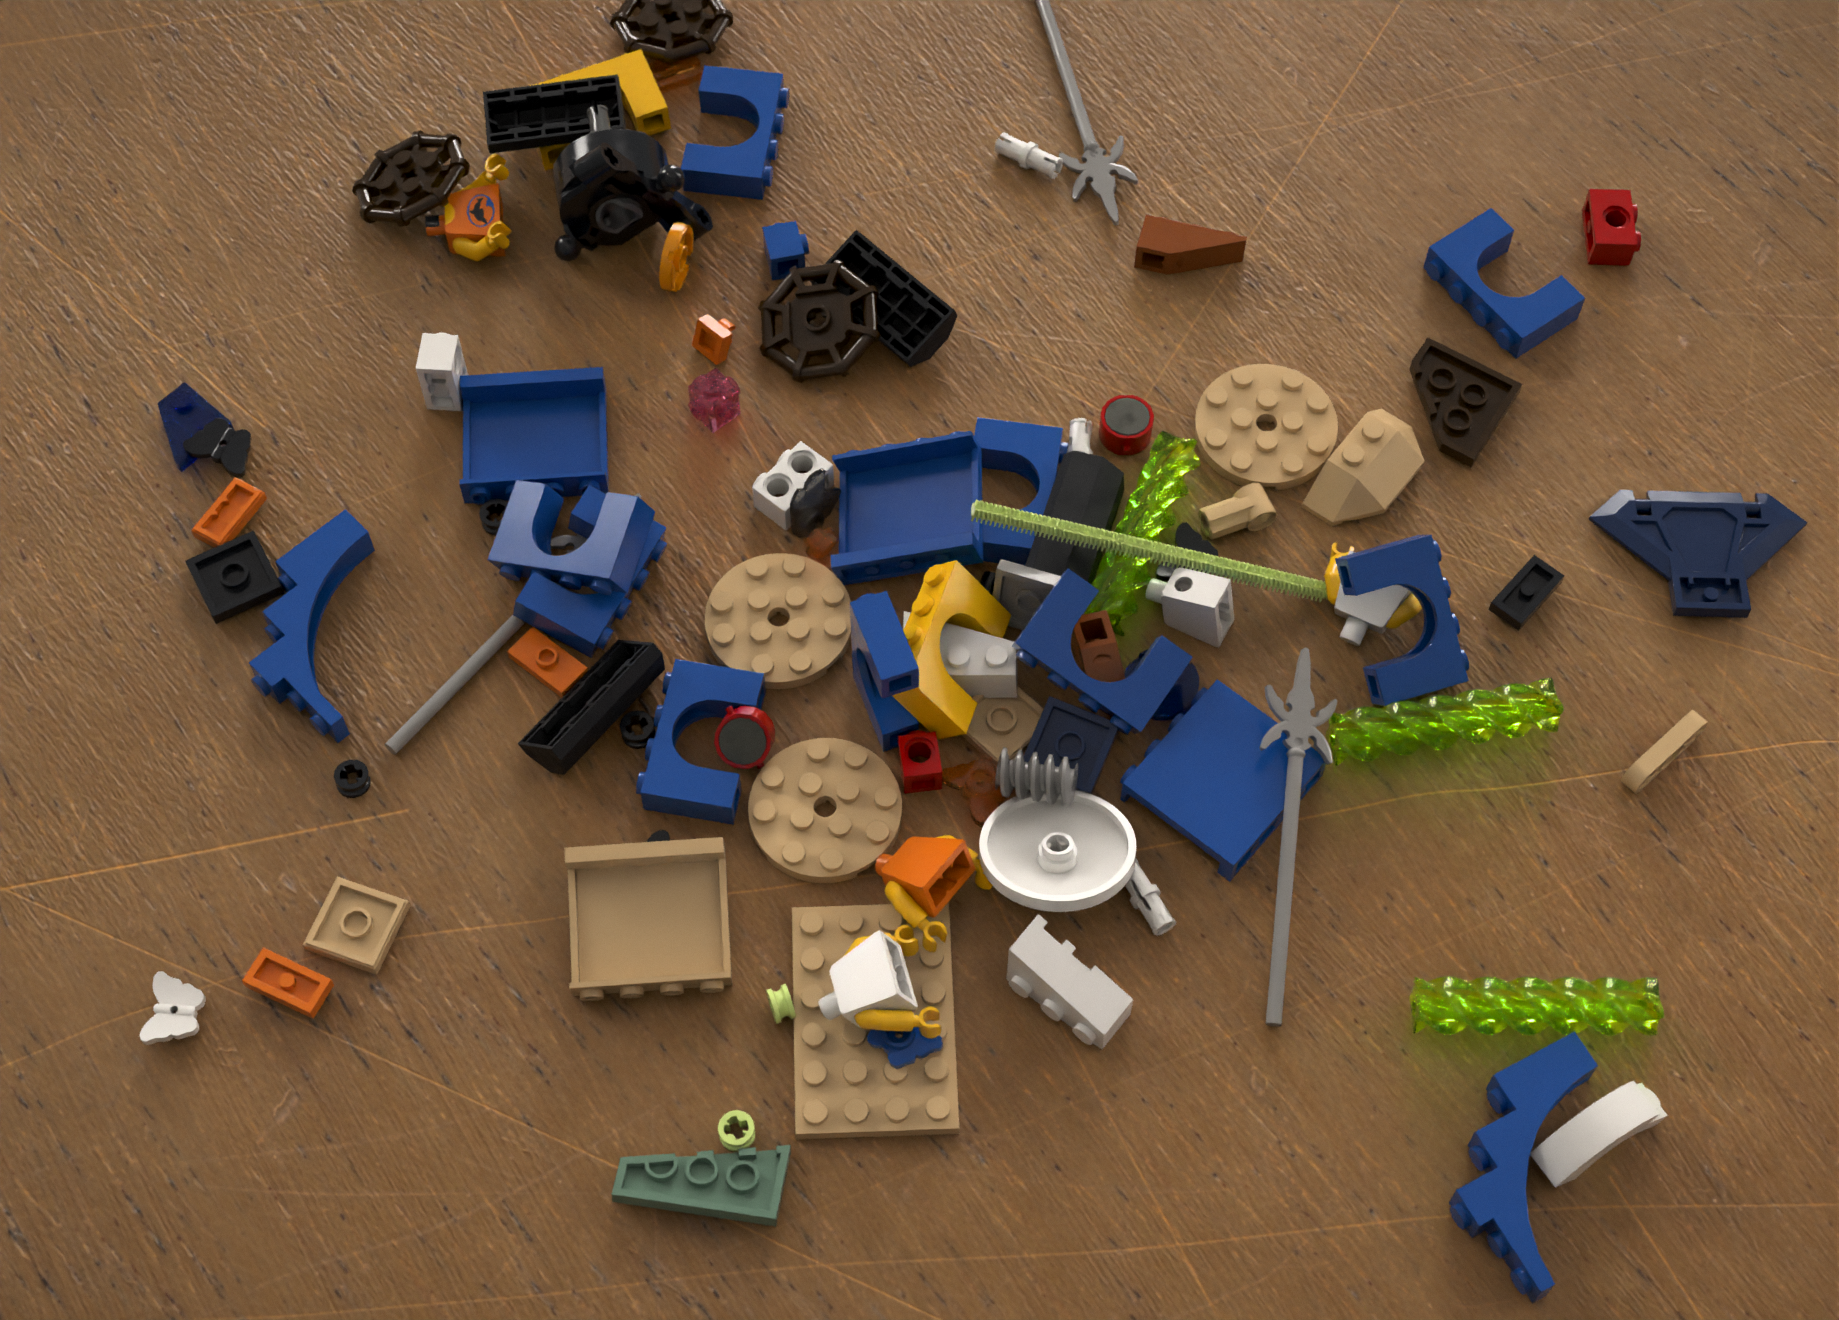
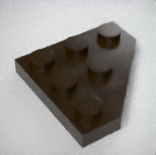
(1460, 399)

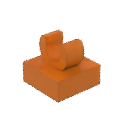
(713, 338)

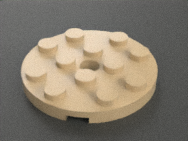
(1265, 393)
(797, 588)
(830, 846)

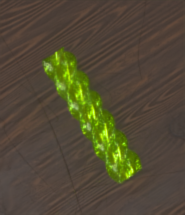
(1144, 517)
(1443, 720)
(1534, 1004)

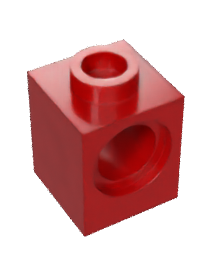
(924, 775)

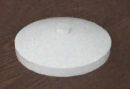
(1057, 853)

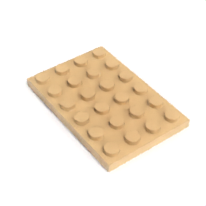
(839, 1078)

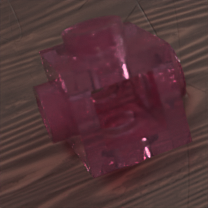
(714, 399)

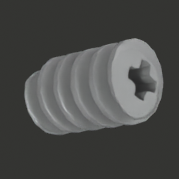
(1036, 777)

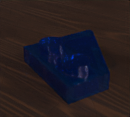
(183, 415)

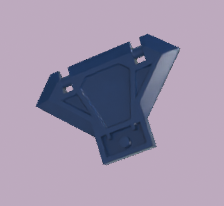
(1701, 543)

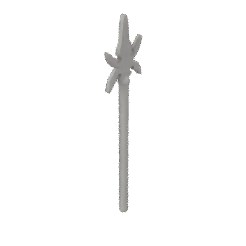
(1097, 166)
(471, 666)
(1298, 727)

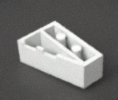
(978, 661)
(1065, 986)

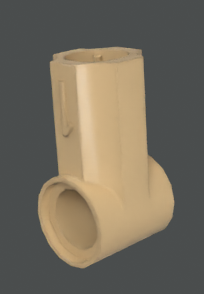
(1246, 509)

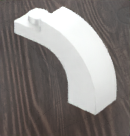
(1597, 1131)

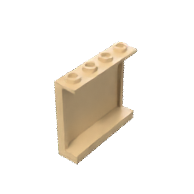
(648, 918)

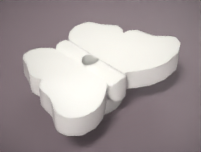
(172, 996)

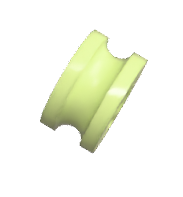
(781, 1003)
(743, 1120)

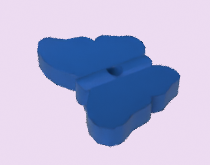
(906, 1049)

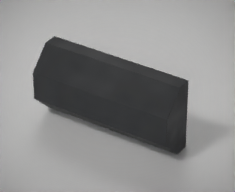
(548, 112)
(908, 314)
(1085, 493)
(593, 705)

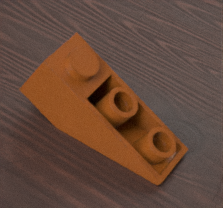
(1180, 247)
(1097, 650)

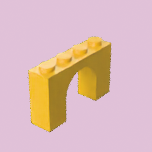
(639, 96)
(959, 599)

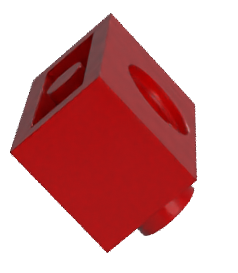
(1610, 227)

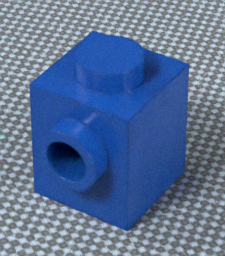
(784, 248)

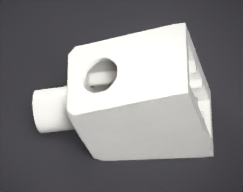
(1195, 604)

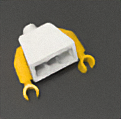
(1372, 610)
(875, 985)

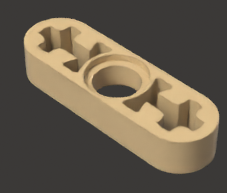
(1664, 751)

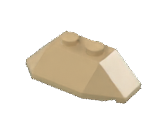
(1366, 470)

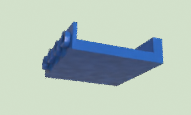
(534, 430)
(908, 507)
(1215, 779)

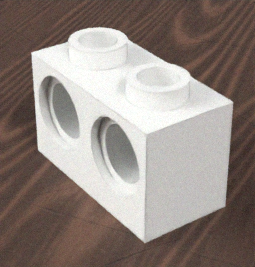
(439, 371)
(785, 480)

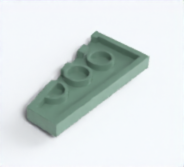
(723, 1186)

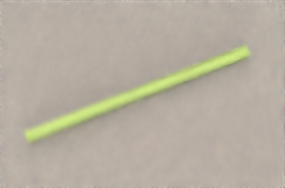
(1148, 549)

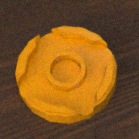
(673, 264)

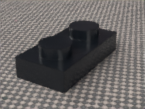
(1526, 592)

